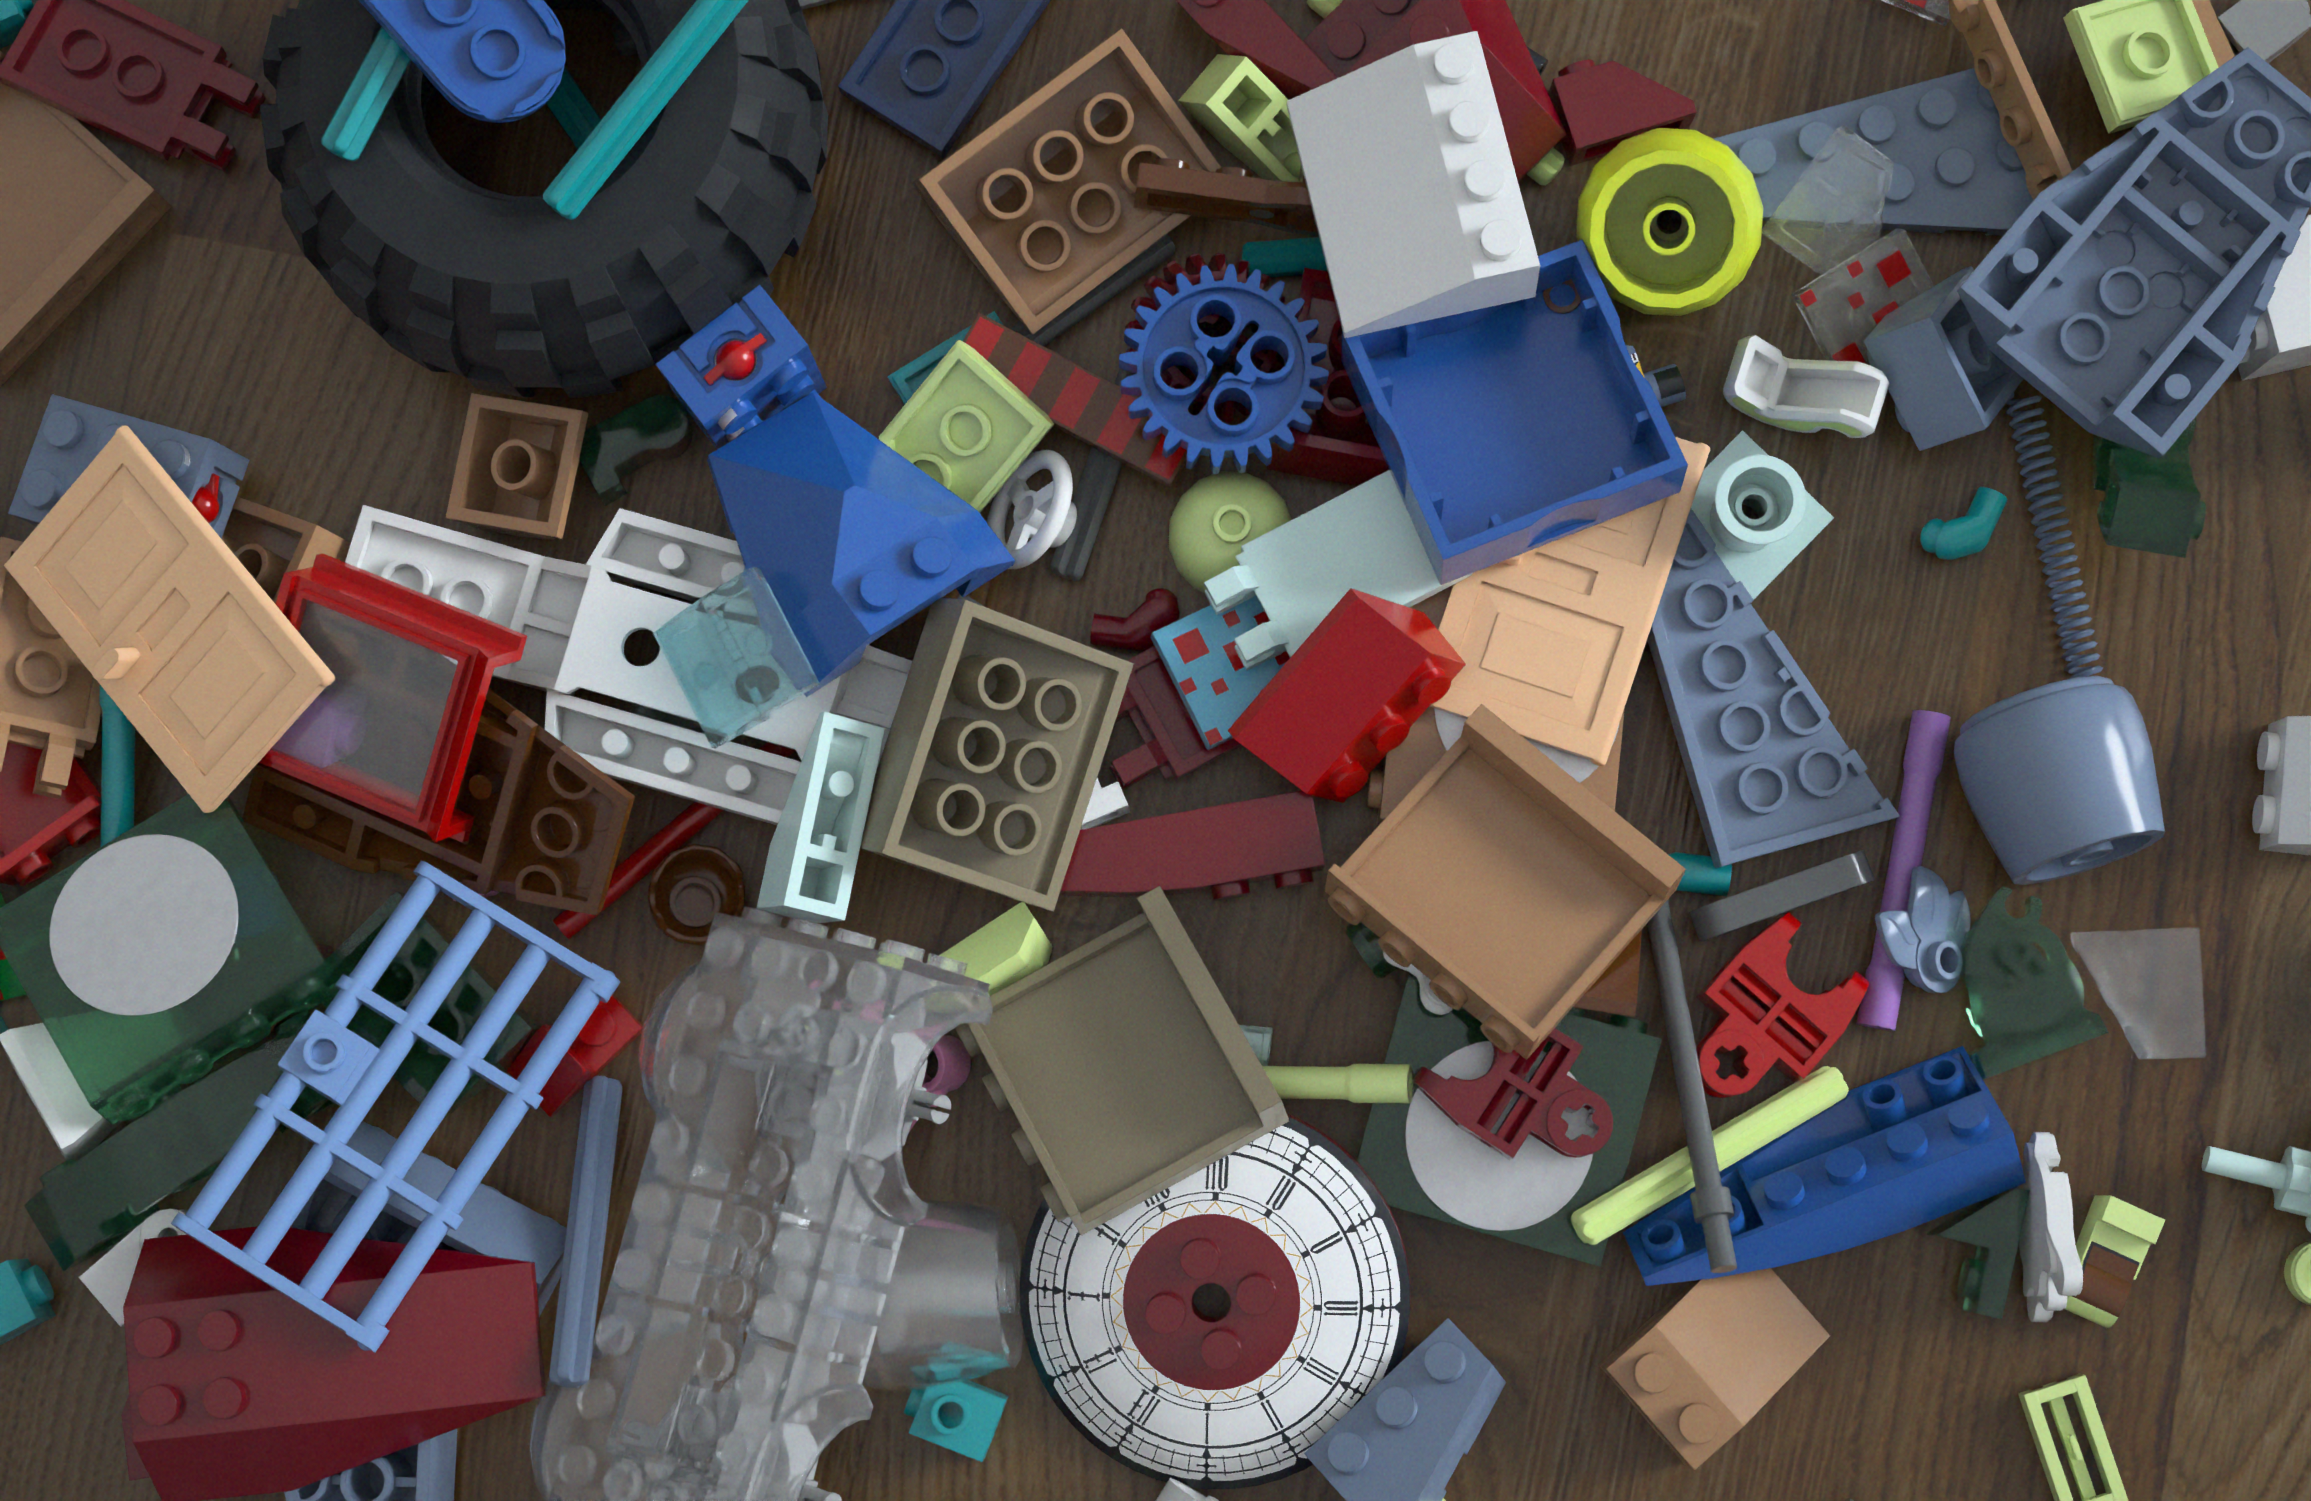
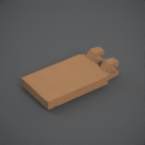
(44, 687)

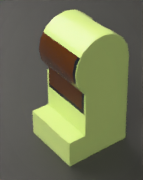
(2111, 1256)

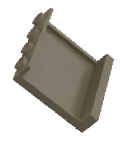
(1123, 1068)

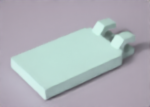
(1312, 562)

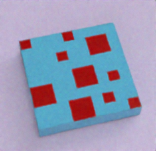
(1208, 670)

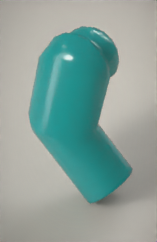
(1967, 533)

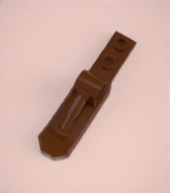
(1225, 195)

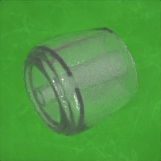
(950, 1300)

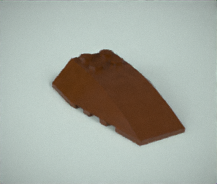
(539, 831)

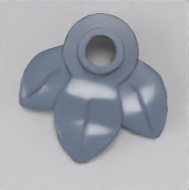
(1928, 934)

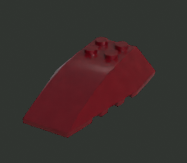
(266, 1397)

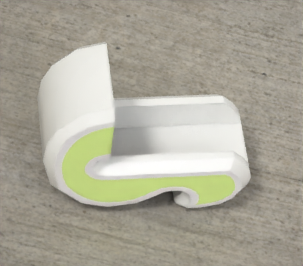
(1804, 392)

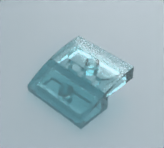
(735, 657)

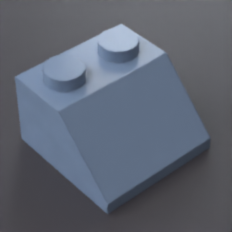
(1939, 366)

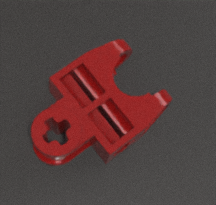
(1769, 1017)

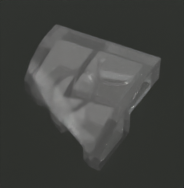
(2151, 986)

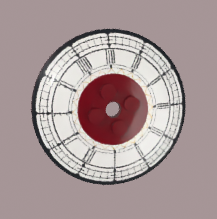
(1237, 1395)

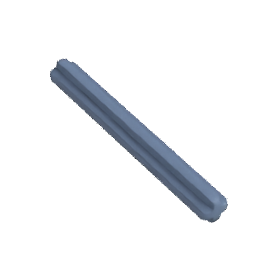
(586, 1233)

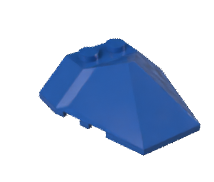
(846, 530)

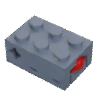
(77, 432)

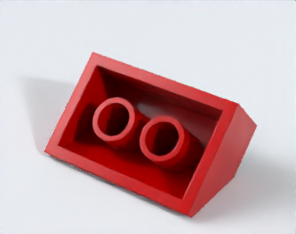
(1348, 695)

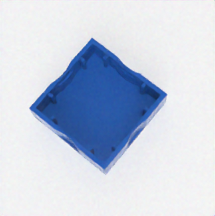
(1515, 420)

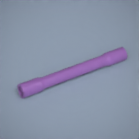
(1921, 768)

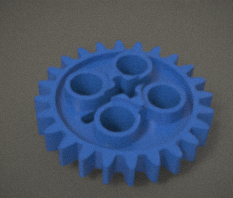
(1271, 398)

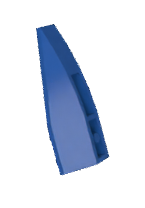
(1849, 1175)

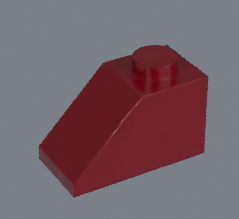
(1610, 105)

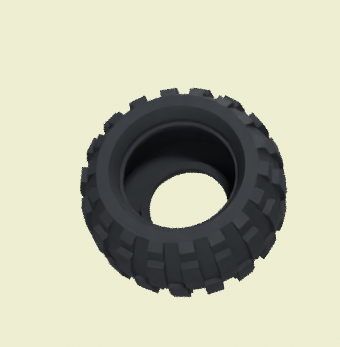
(503, 279)

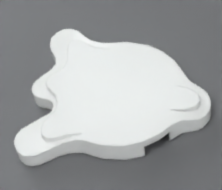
(2047, 1233)

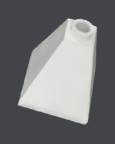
(54, 1091)

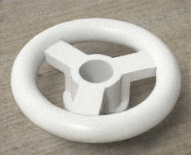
(1040, 515)

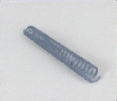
(2067, 623)

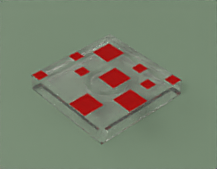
(1859, 292)

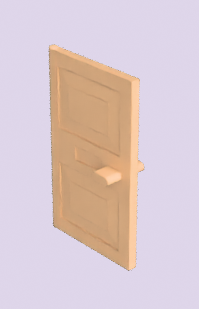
(168, 620)
(1566, 624)

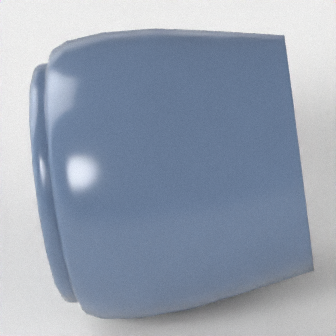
(2061, 778)

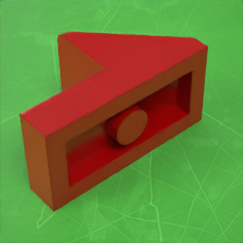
(597, 1044)

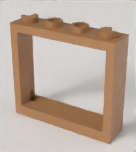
(2014, 94)

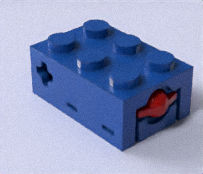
(741, 369)

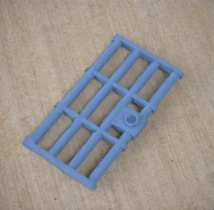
(354, 1075)

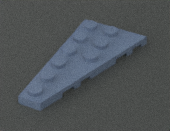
(1944, 146)
(1748, 720)

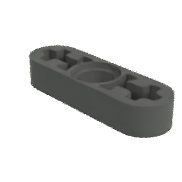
(1781, 896)

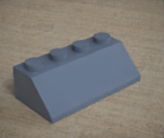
(490, 1224)

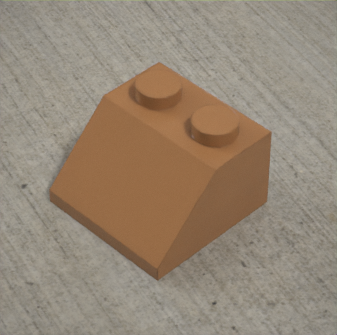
(516, 467)

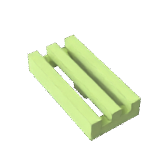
(2097, 1438)

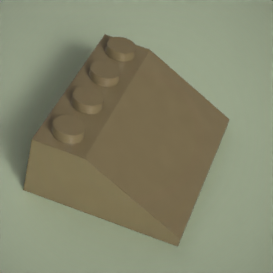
(994, 752)

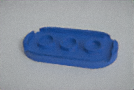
(481, 55)

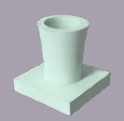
(1788, 515)

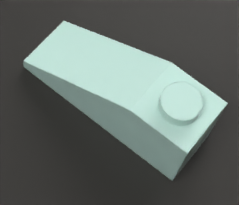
(823, 823)

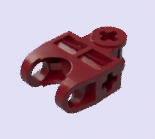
(1479, 1102)

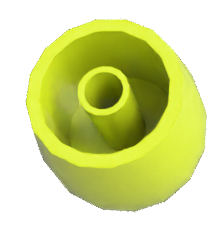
(1680, 267)

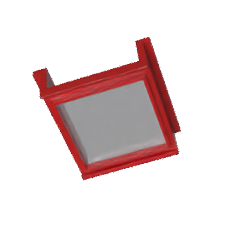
(402, 694)

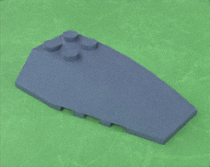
(2154, 258)

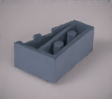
(1412, 1424)

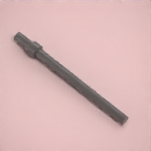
(1710, 1201)

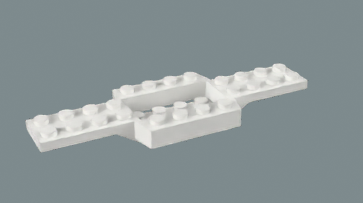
(577, 641)

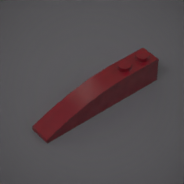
(1201, 850)

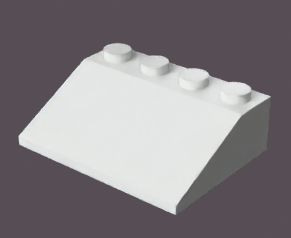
(1414, 188)

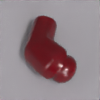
(1135, 630)

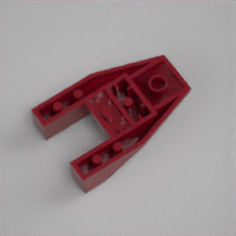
(1372, 29)

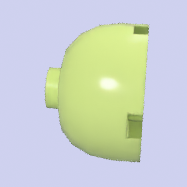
(1218, 519)

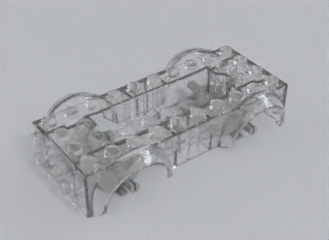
(766, 1078)

